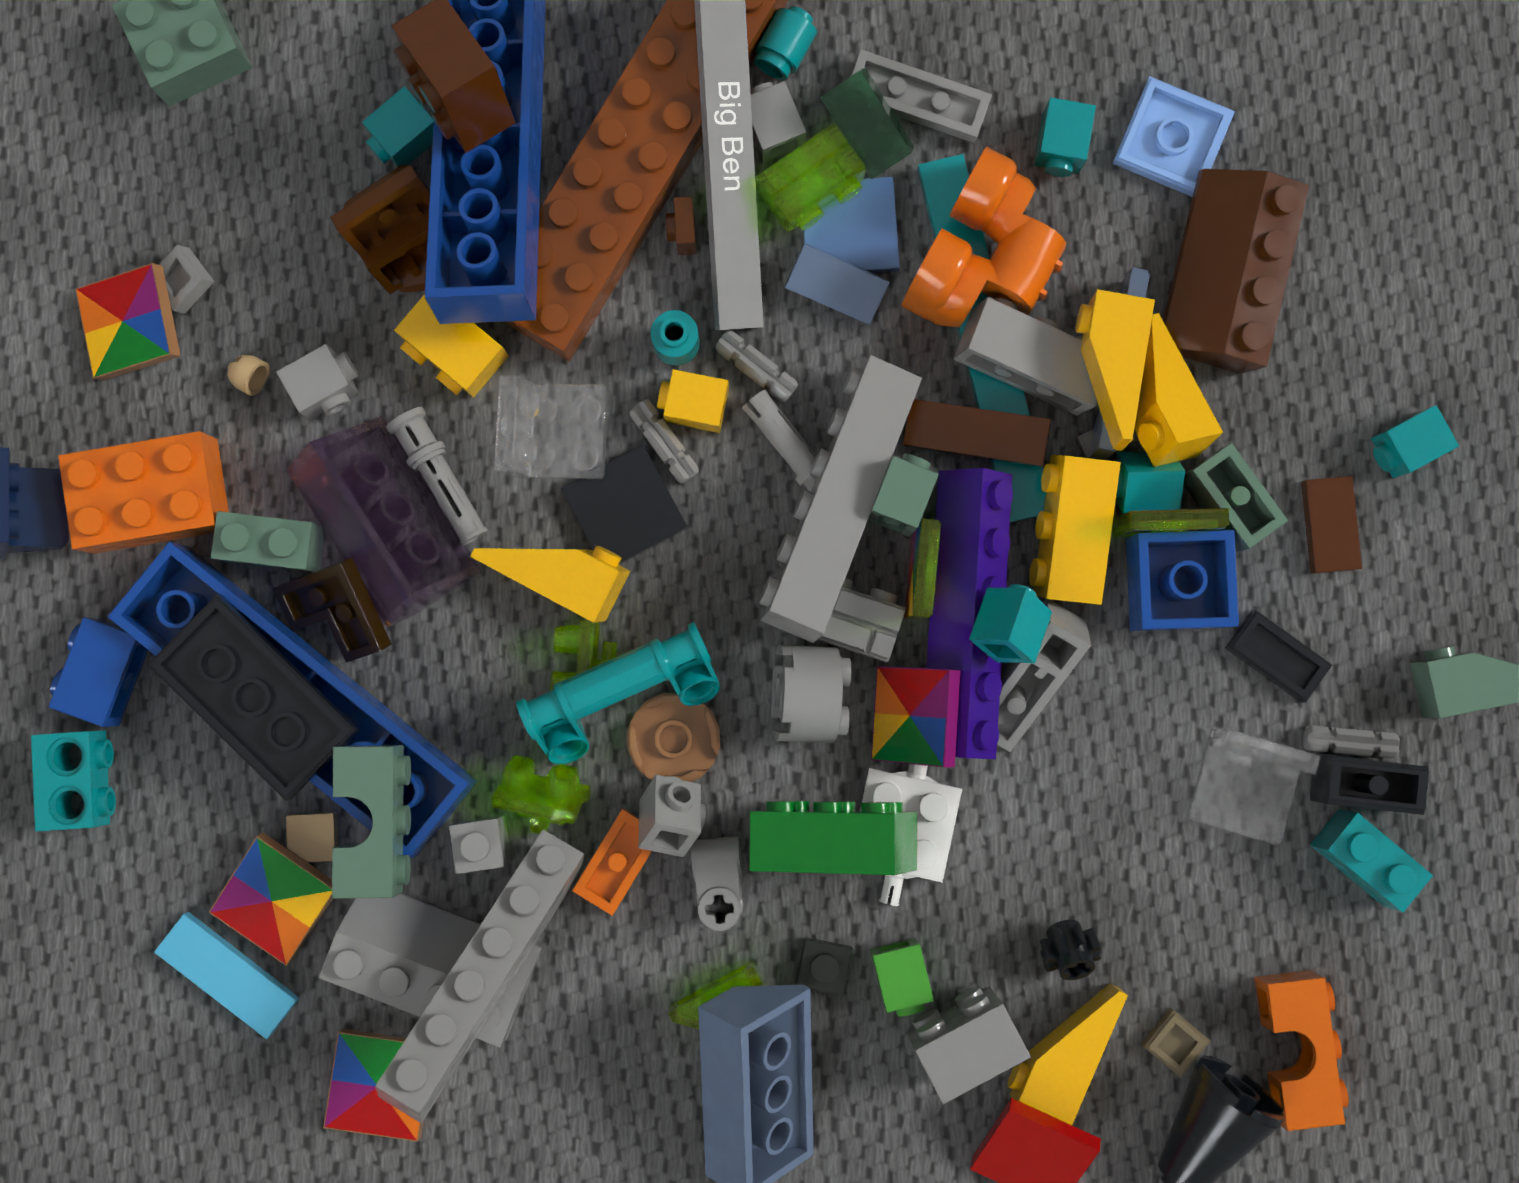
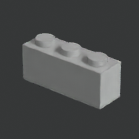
(1027, 355)

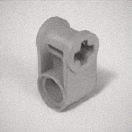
(718, 872)

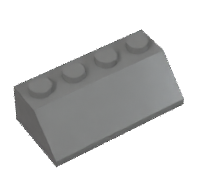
(404, 951)

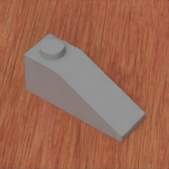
(1031, 686)

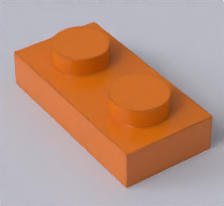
(613, 865)

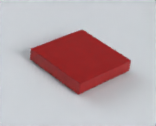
(1034, 1148)

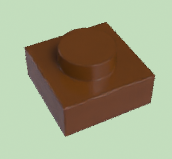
(681, 226)

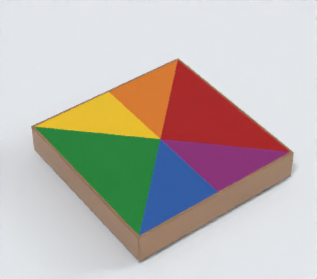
(127, 322)
(274, 898)
(352, 1093)

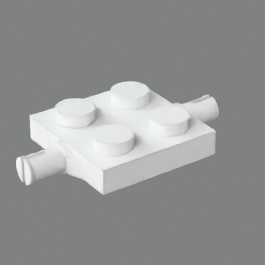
(936, 818)

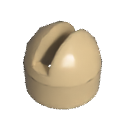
(248, 374)

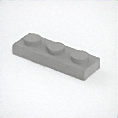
(927, 97)

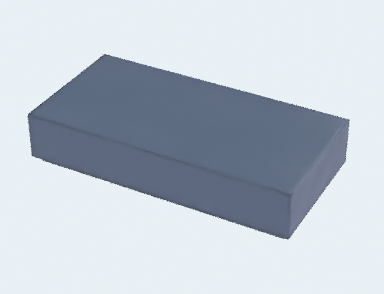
(836, 283)

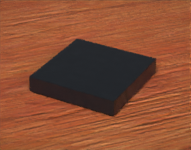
(626, 507)

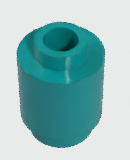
(785, 42)
(679, 351)

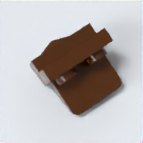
(390, 229)

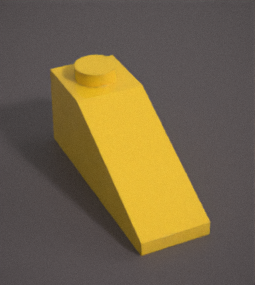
(1115, 355)
(1171, 410)
(573, 578)
(1067, 1058)

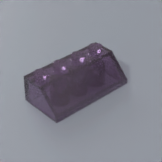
(382, 519)

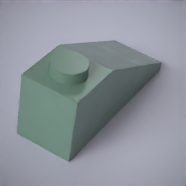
(1463, 682)

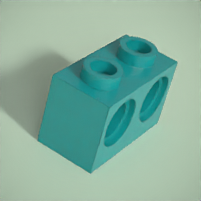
(57, 780)

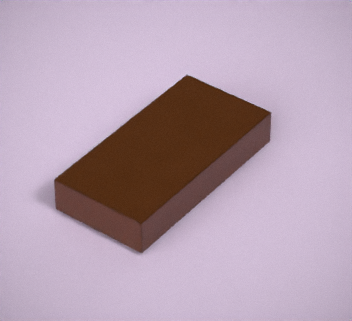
(1331, 525)

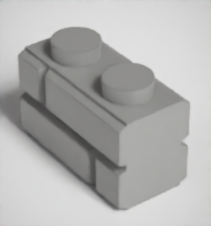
(864, 622)

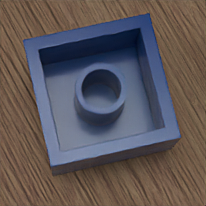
(1182, 580)

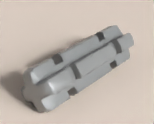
(756, 366)
(664, 441)
(1351, 741)

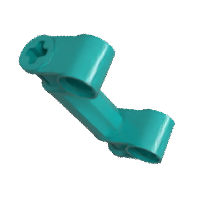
(556, 715)

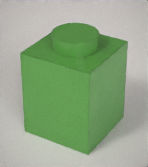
(902, 977)

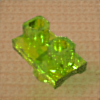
(584, 641)
(538, 797)

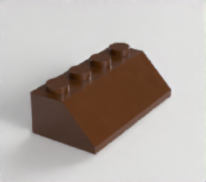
(1234, 267)

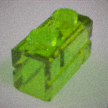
(811, 179)

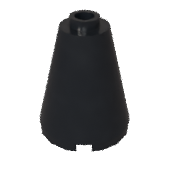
(1216, 1124)

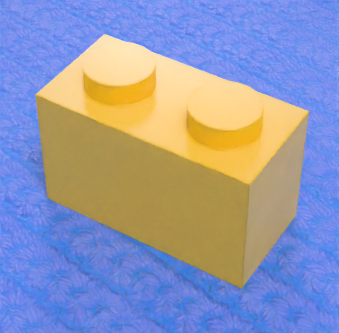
(459, 350)

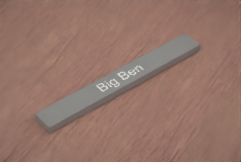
(729, 163)

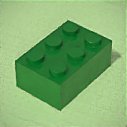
(833, 838)

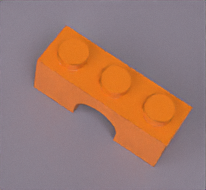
(1311, 1087)

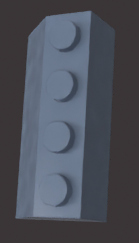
(756, 1082)

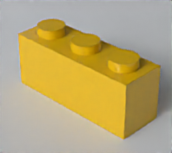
(1074, 529)

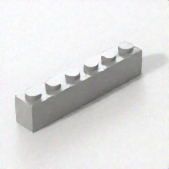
(840, 500)
(480, 977)

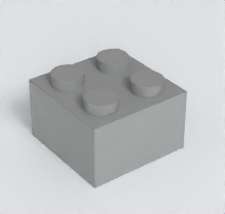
(967, 1043)

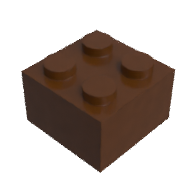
(452, 75)

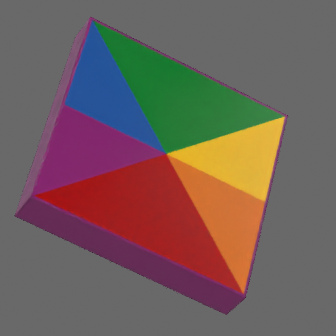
(916, 716)

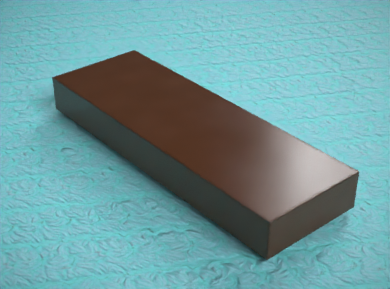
(977, 432)

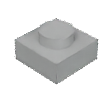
(184, 278)

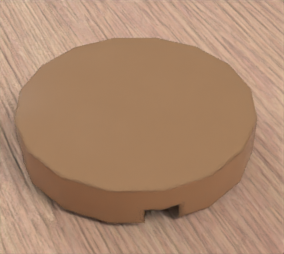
(690, 732)

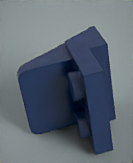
(31, 508)

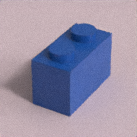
(98, 673)

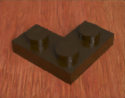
(342, 600)

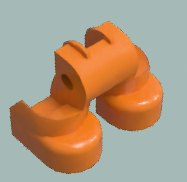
(1019, 265)

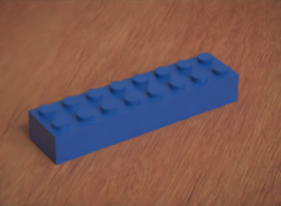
(489, 198)
(183, 583)

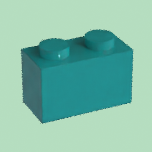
(1371, 860)

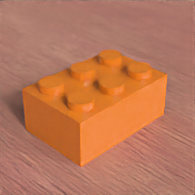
(143, 492)

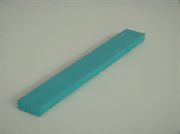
(941, 187)

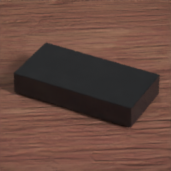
(1278, 656)

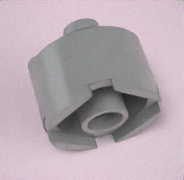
(810, 694)

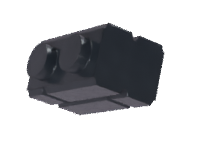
(1370, 784)

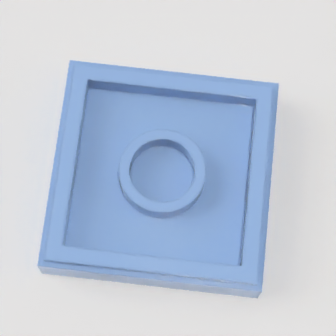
(1172, 136)

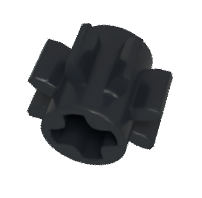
(1070, 950)

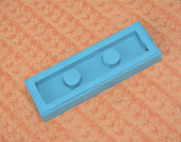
(227, 975)

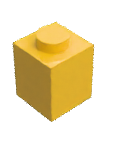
(694, 400)

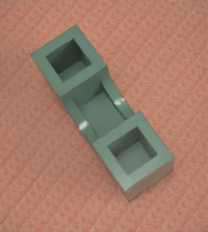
(377, 779)

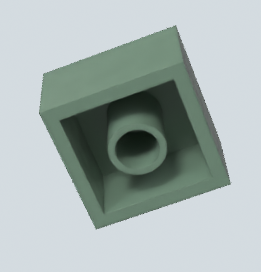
(182, 44)

